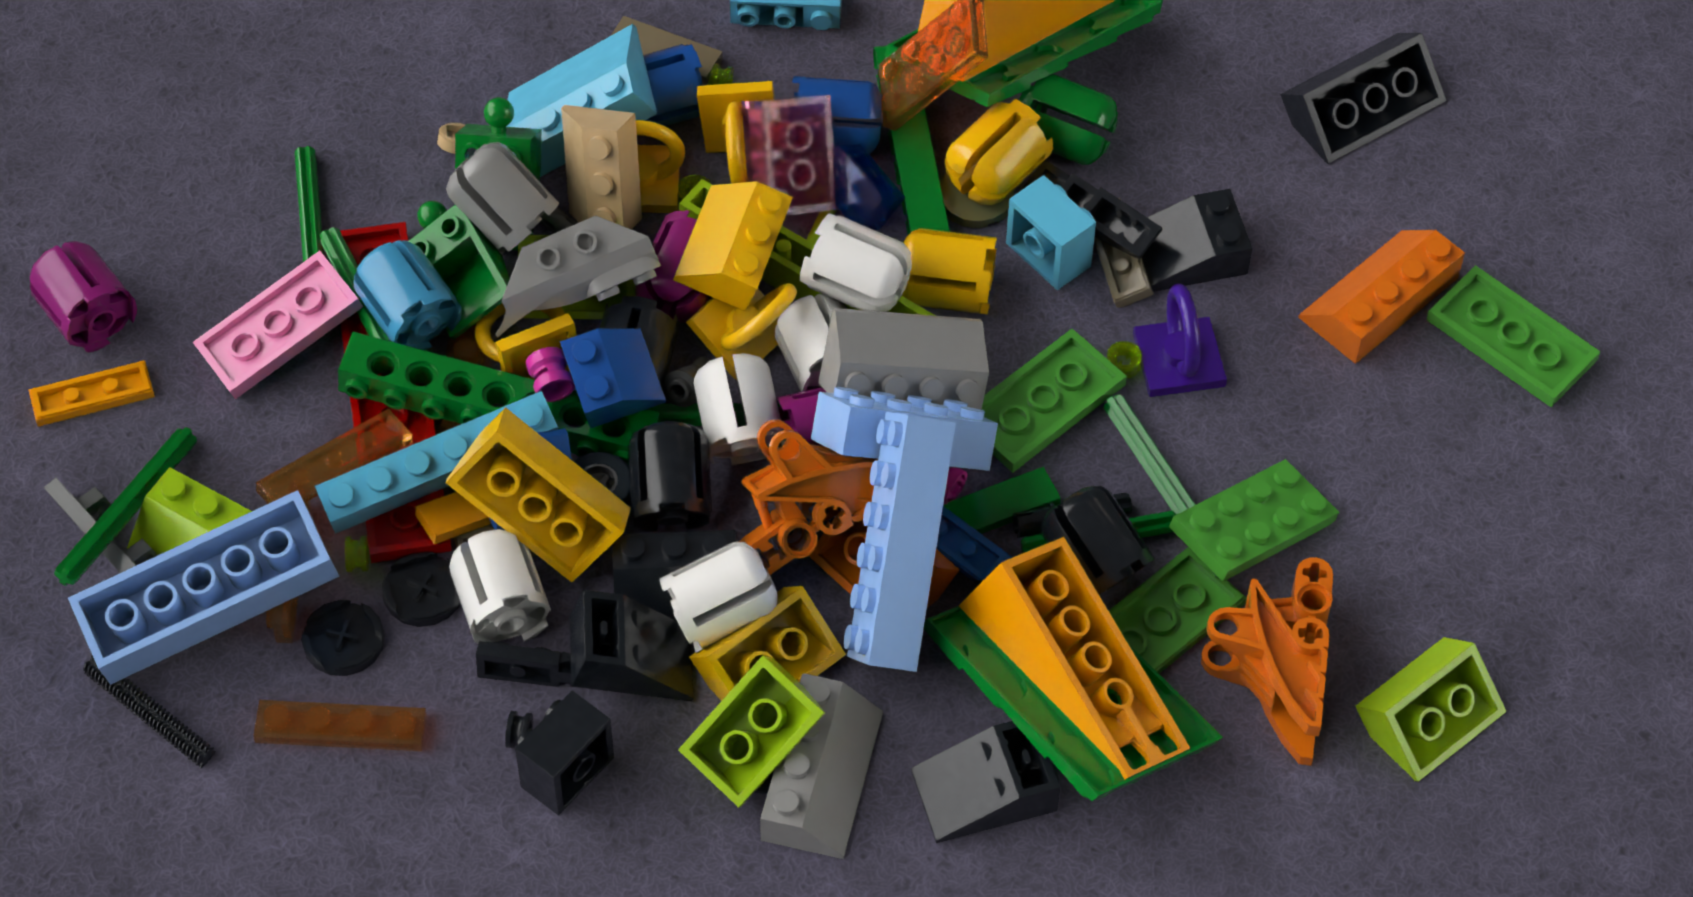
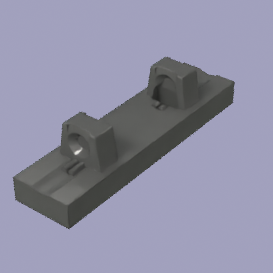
(85, 513)

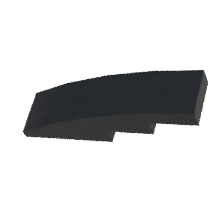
(1115, 220)

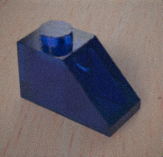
(863, 188)

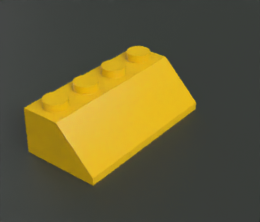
(539, 495)

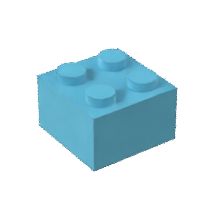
(1050, 232)

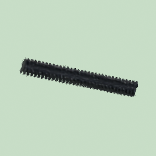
(153, 715)

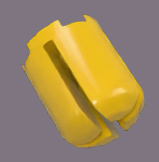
(997, 152)
(950, 270)

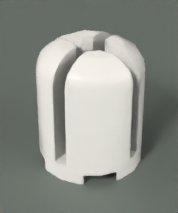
(857, 265)
(803, 336)
(717, 409)
(499, 587)
(720, 593)

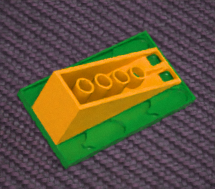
(1037, 39)
(1066, 674)

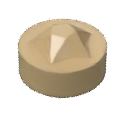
(446, 136)

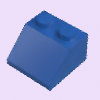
(612, 373)

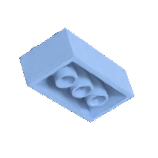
(850, 424)

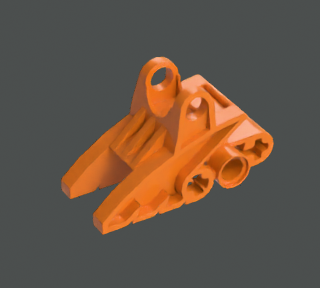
(803, 475)
(1281, 653)

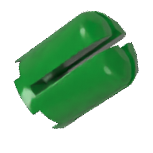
(1076, 102)

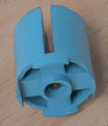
(406, 294)

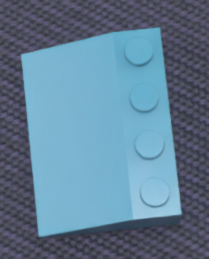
(601, 77)

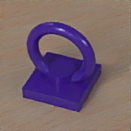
(1180, 352)

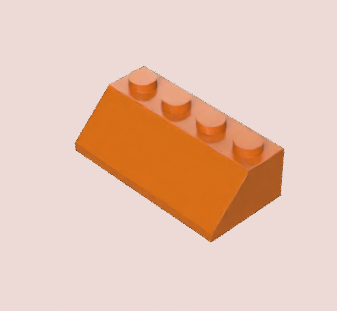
(1384, 291)

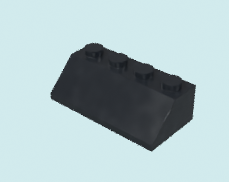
(1365, 96)

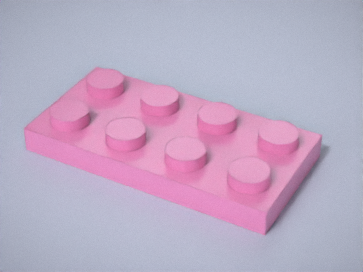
(277, 324)

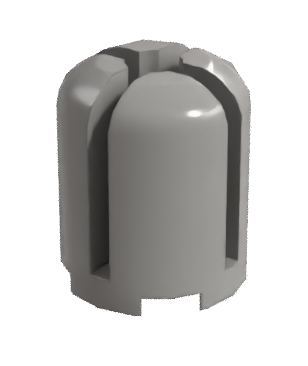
(499, 195)

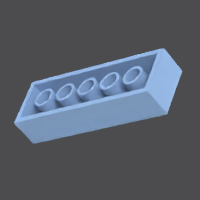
(899, 541)
(203, 587)

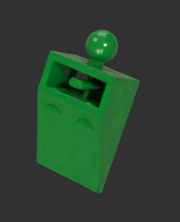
(522, 141)
(463, 260)

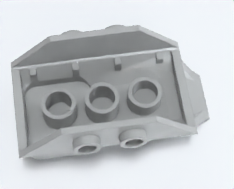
(576, 265)

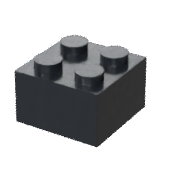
(564, 752)

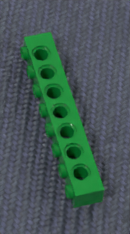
(480, 384)

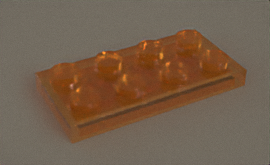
(932, 61)

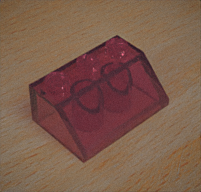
(792, 149)

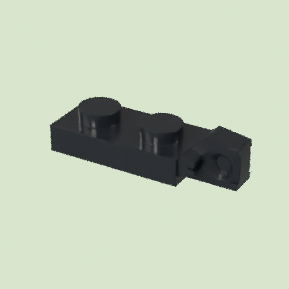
(522, 664)

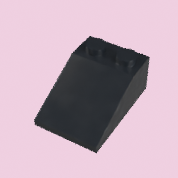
(1198, 242)

